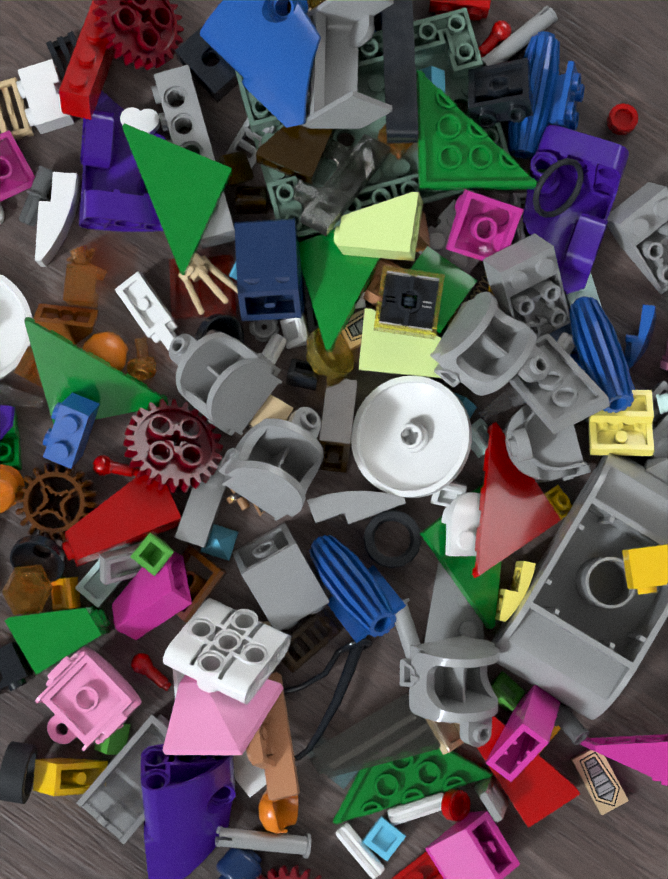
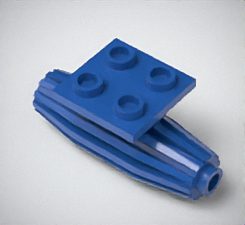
(553, 96)
(600, 352)
(360, 595)

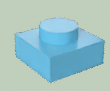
(383, 838)

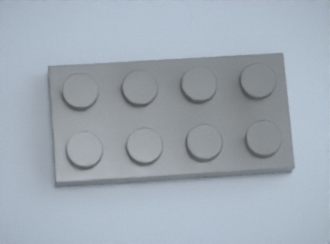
(565, 393)

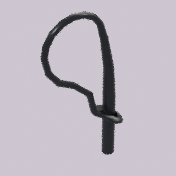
(355, 651)

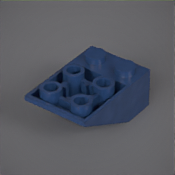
(269, 270)

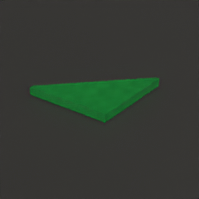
(456, 150)
(181, 188)
(333, 283)
(70, 369)
(478, 591)
(407, 781)

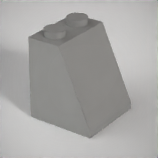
(280, 578)

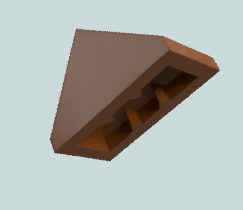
(67, 321)

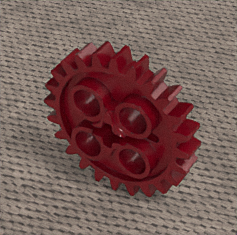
(140, 30)
(172, 446)

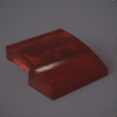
(181, 302)

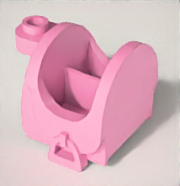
(87, 698)

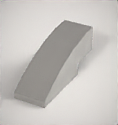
(353, 504)
(202, 510)

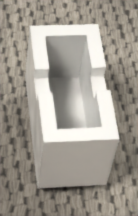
(41, 87)

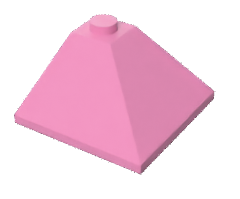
(214, 721)

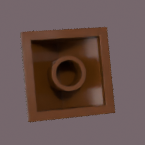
(202, 579)

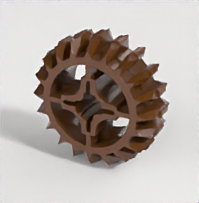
(48, 491)

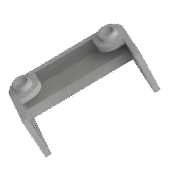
(334, 74)

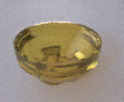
(331, 364)

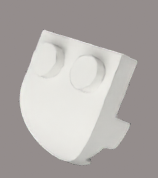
(461, 523)

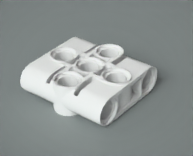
(227, 650)

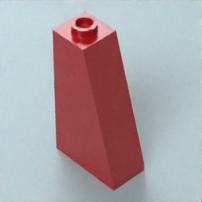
(122, 521)
(537, 788)

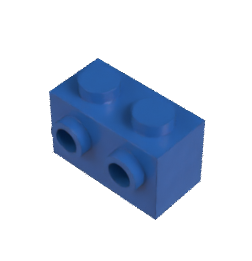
(71, 430)

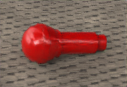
(499, 32)
(105, 465)
(142, 664)

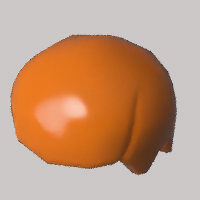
(109, 348)
(278, 813)

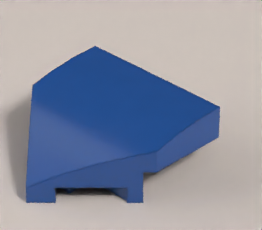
(638, 345)

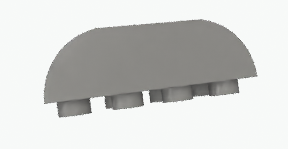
(579, 622)

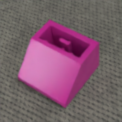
(473, 850)

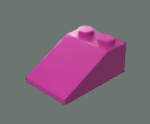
(640, 752)

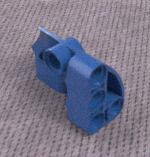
(268, 50)

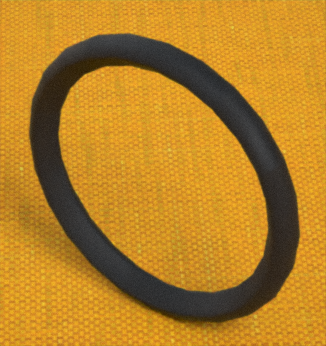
(567, 161)

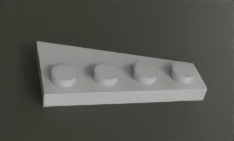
(450, 611)

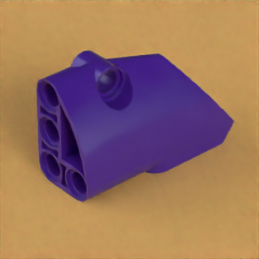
(111, 182)
(581, 227)
(182, 808)

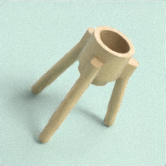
(198, 270)

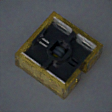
(409, 302)

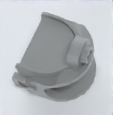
(488, 348)
(223, 378)
(541, 452)
(276, 462)
(452, 684)

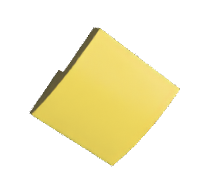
(624, 432)
(510, 599)

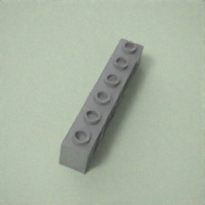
(178, 85)

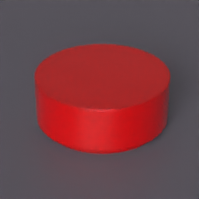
(622, 119)
(455, 805)

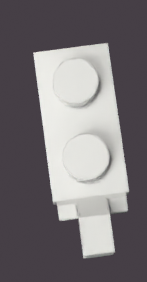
(147, 309)

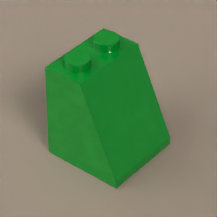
(56, 634)

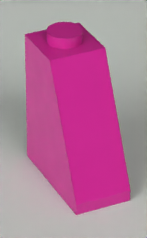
(152, 599)
(524, 733)

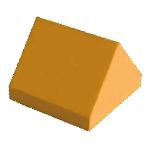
(64, 594)

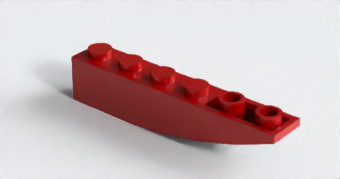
(86, 70)

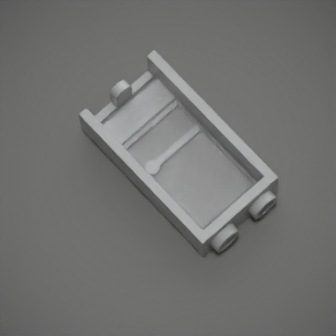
(117, 792)

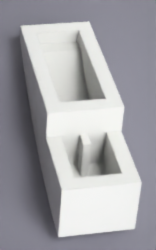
(56, 216)

